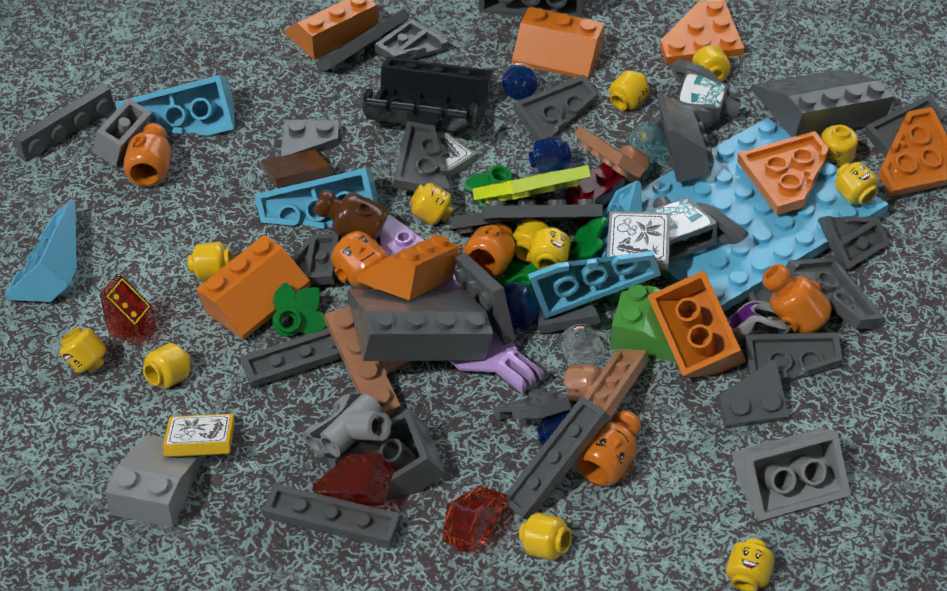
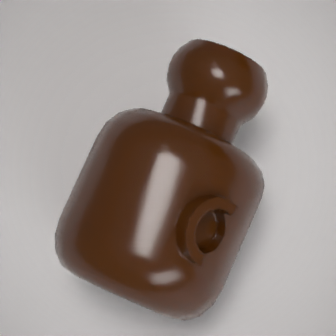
(352, 213)

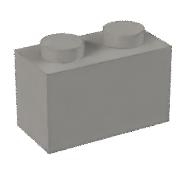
(118, 130)

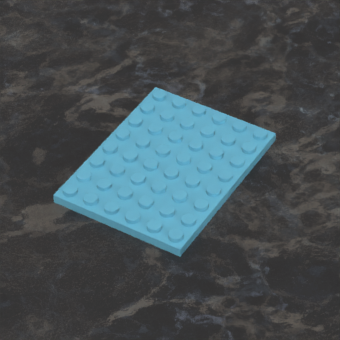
(772, 238)

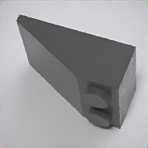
(408, 451)

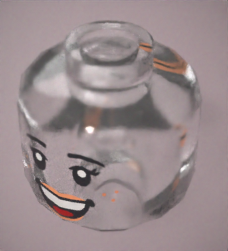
(581, 345)

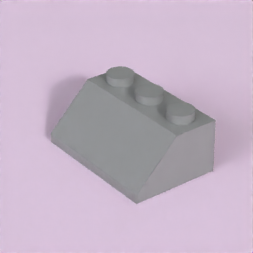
(792, 473)

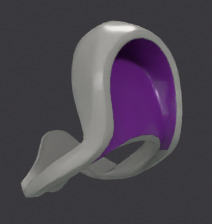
(745, 318)

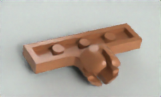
(627, 160)
(367, 376)
(607, 385)

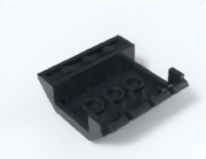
(430, 94)

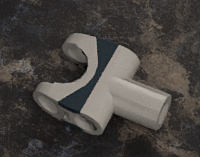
(355, 419)

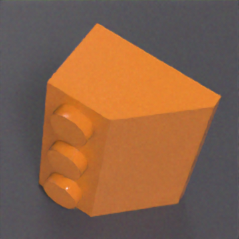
(333, 26)
(558, 42)
(414, 268)
(245, 287)
(696, 327)

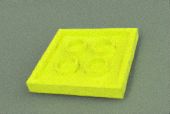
(532, 185)

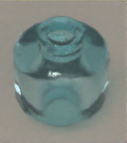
(649, 139)

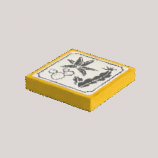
(198, 435)

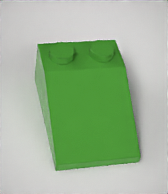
(637, 325)

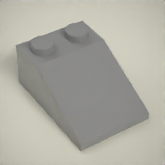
(150, 484)

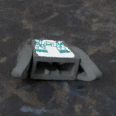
(702, 94)
(696, 226)

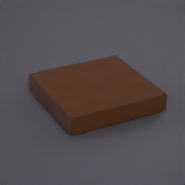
(296, 168)

